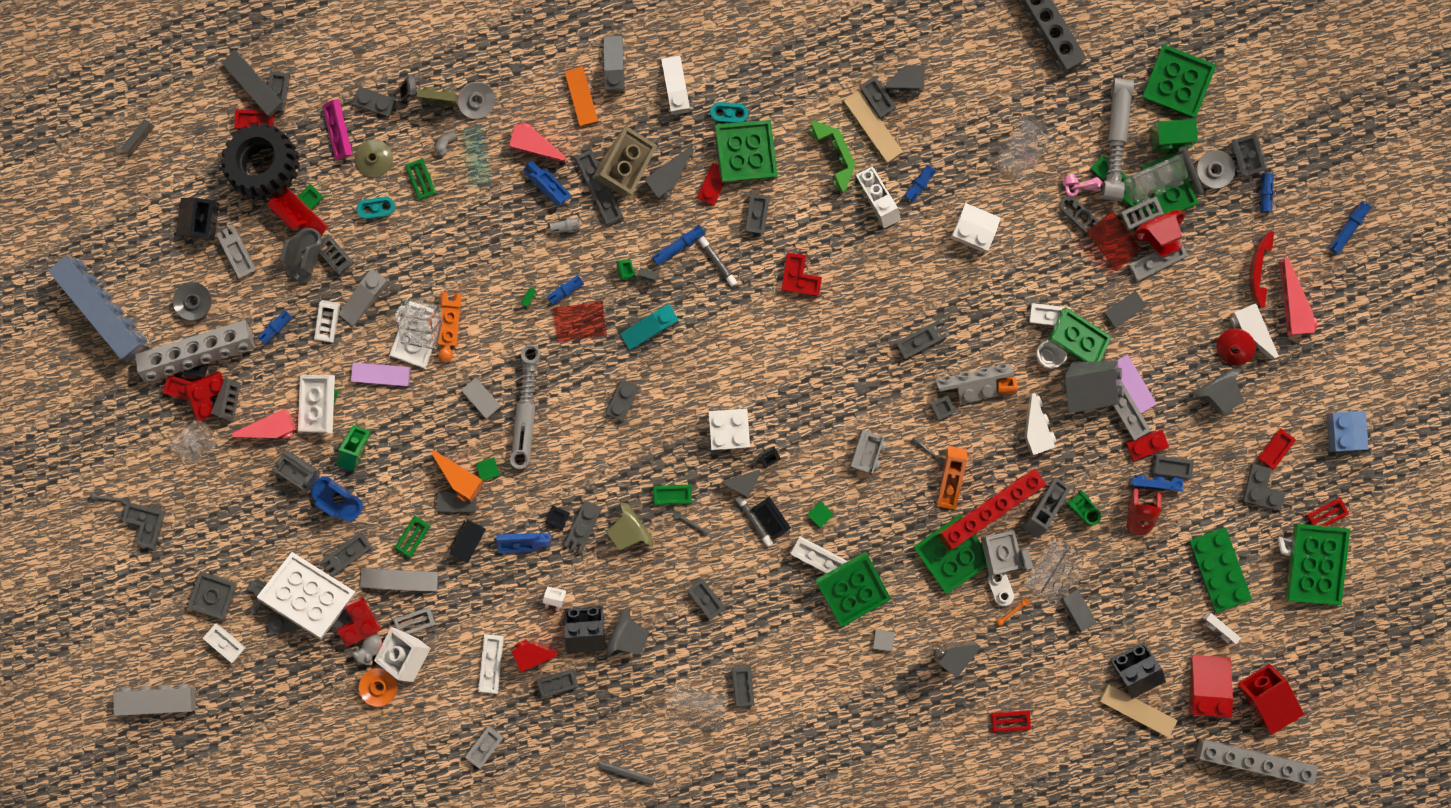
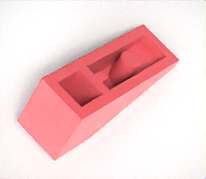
(530, 141)
(274, 426)

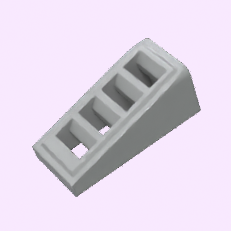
(1125, 219)

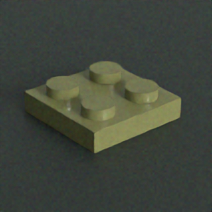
(432, 97)

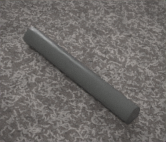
(1191, 171)
(626, 773)

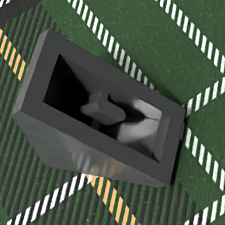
(743, 483)

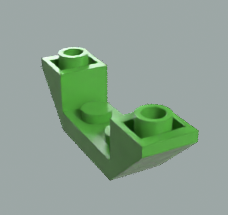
(821, 132)

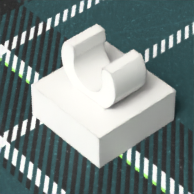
(554, 597)

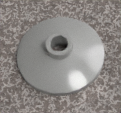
(480, 107)
(1224, 165)

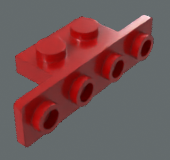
(295, 212)

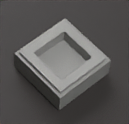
(1026, 559)
(883, 640)

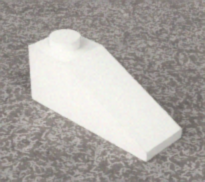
(675, 85)
(1252, 322)

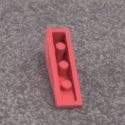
(1297, 309)

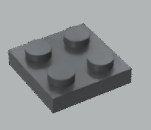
(212, 595)

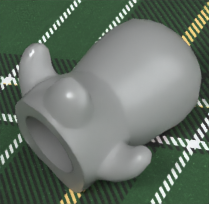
(370, 647)

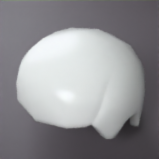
(1050, 355)

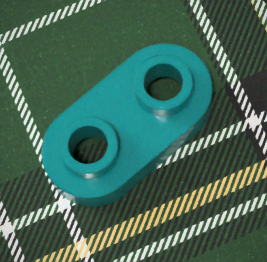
(729, 112)
(376, 206)

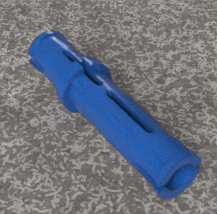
(1352, 224)
(678, 245)

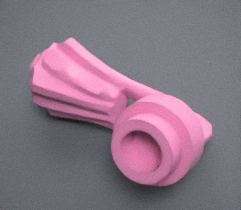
(1070, 180)

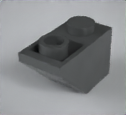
(908, 79)

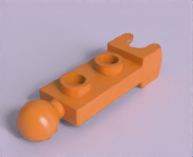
(449, 329)

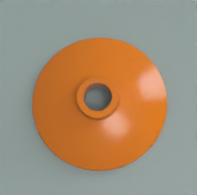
(371, 694)

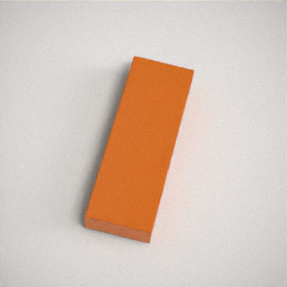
(581, 96)

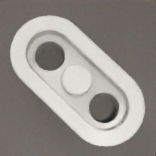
(1000, 587)

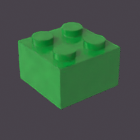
(1173, 135)

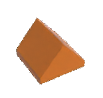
(1006, 386)

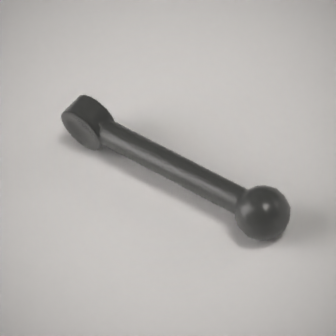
(940, 460)
(93, 497)
(677, 515)

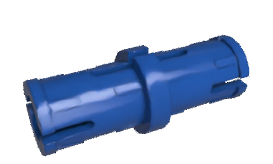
(920, 183)
(1267, 192)
(565, 289)
(275, 327)

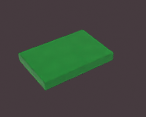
(1174, 198)
(1079, 337)

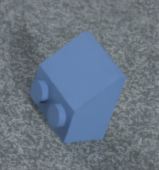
(1347, 431)

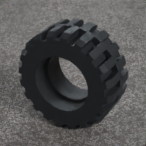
(247, 143)

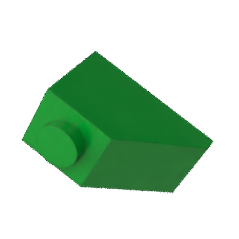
(352, 448)

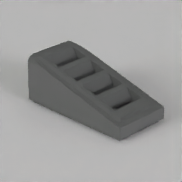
(345, 265)
(226, 406)

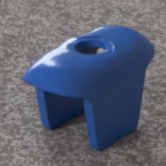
(322, 493)

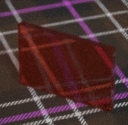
(1114, 240)
(580, 321)

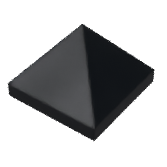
(769, 456)

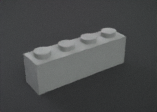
(154, 700)

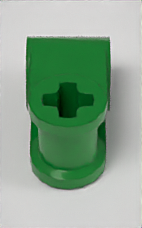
(1084, 507)

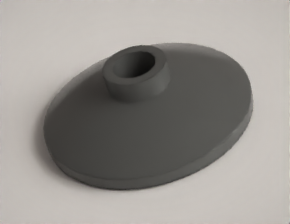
(183, 297)

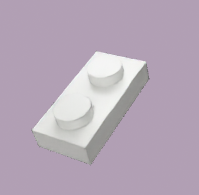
(1044, 314)
(1226, 633)
(224, 643)

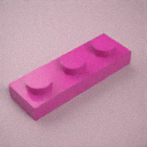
(337, 129)

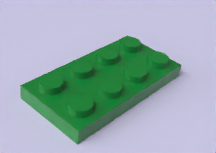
(1220, 569)

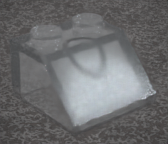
(193, 442)

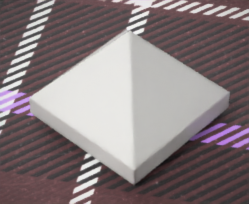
(1285, 545)

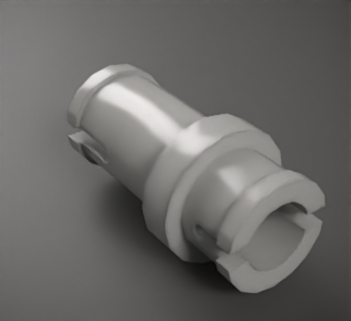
(565, 226)

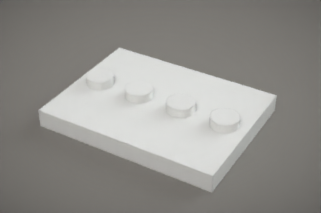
(306, 595)

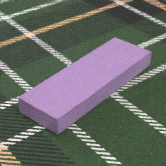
(380, 374)
(1135, 385)

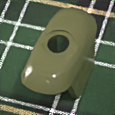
(629, 529)

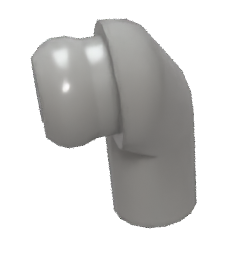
(443, 140)

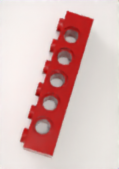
(991, 509)

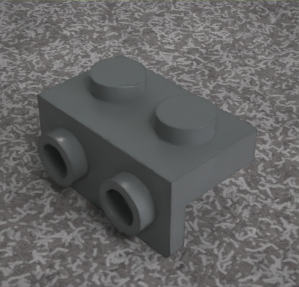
(1249, 155)

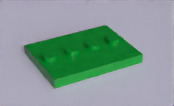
(1317, 564)

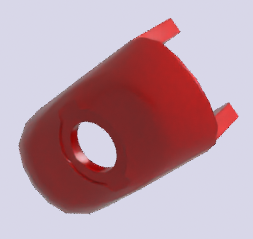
(1162, 232)
(1140, 512)

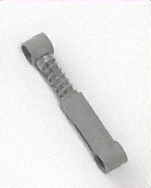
(1118, 133)
(525, 409)

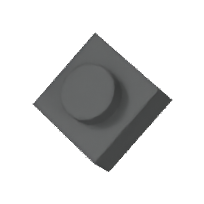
(647, 275)
(942, 407)

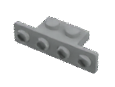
(975, 384)

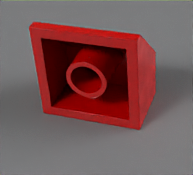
(532, 653)

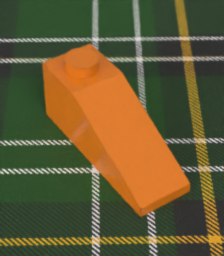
(952, 477)
(462, 481)

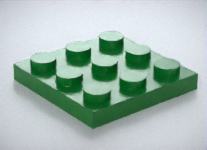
(1179, 81)
(745, 151)
(951, 566)
(853, 589)

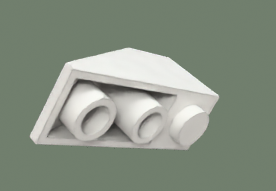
(879, 197)
(1036, 431)

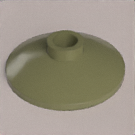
(380, 165)

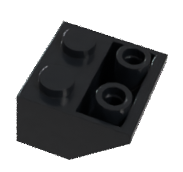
(197, 218)
(584, 629)
(1138, 670)

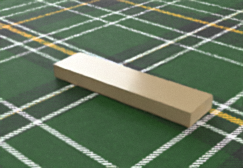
(873, 126)
(1138, 710)

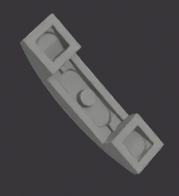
(399, 579)

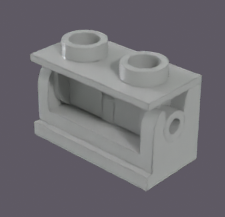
(867, 452)

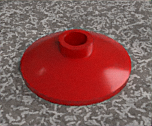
(1236, 338)

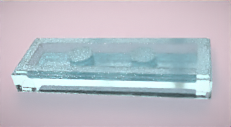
(477, 154)

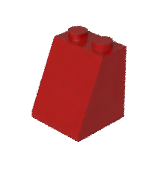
(1271, 698)

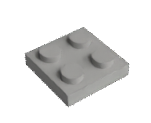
(1001, 552)

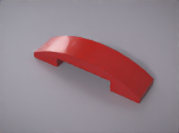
(1258, 293)

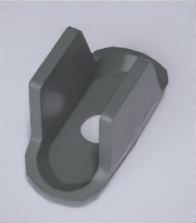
(301, 268)
(1222, 391)
(627, 635)

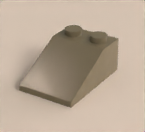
(625, 162)

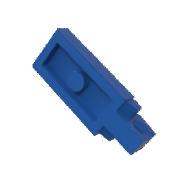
(547, 184)
(1157, 483)
(522, 542)

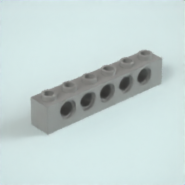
(195, 351)
(1256, 761)

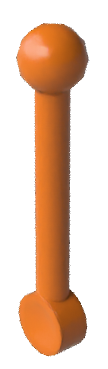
(1025, 602)

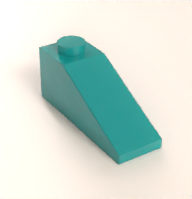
(649, 326)

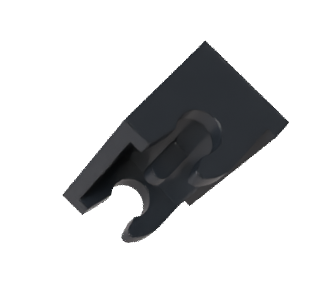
(771, 518)
(466, 540)

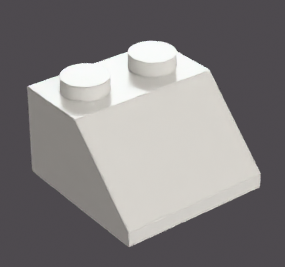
(975, 228)
(402, 655)

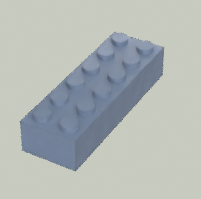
(98, 308)

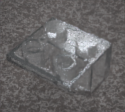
(419, 324)

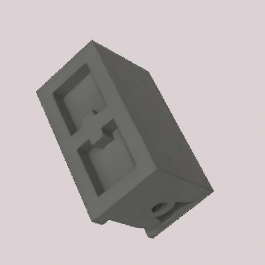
(296, 471)

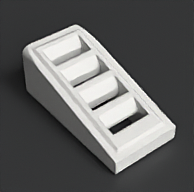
(322, 305)

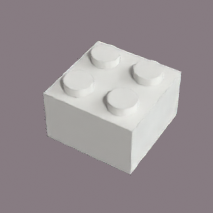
(729, 429)

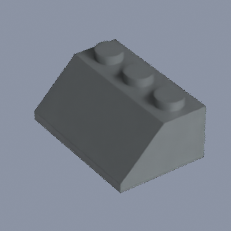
(955, 655)

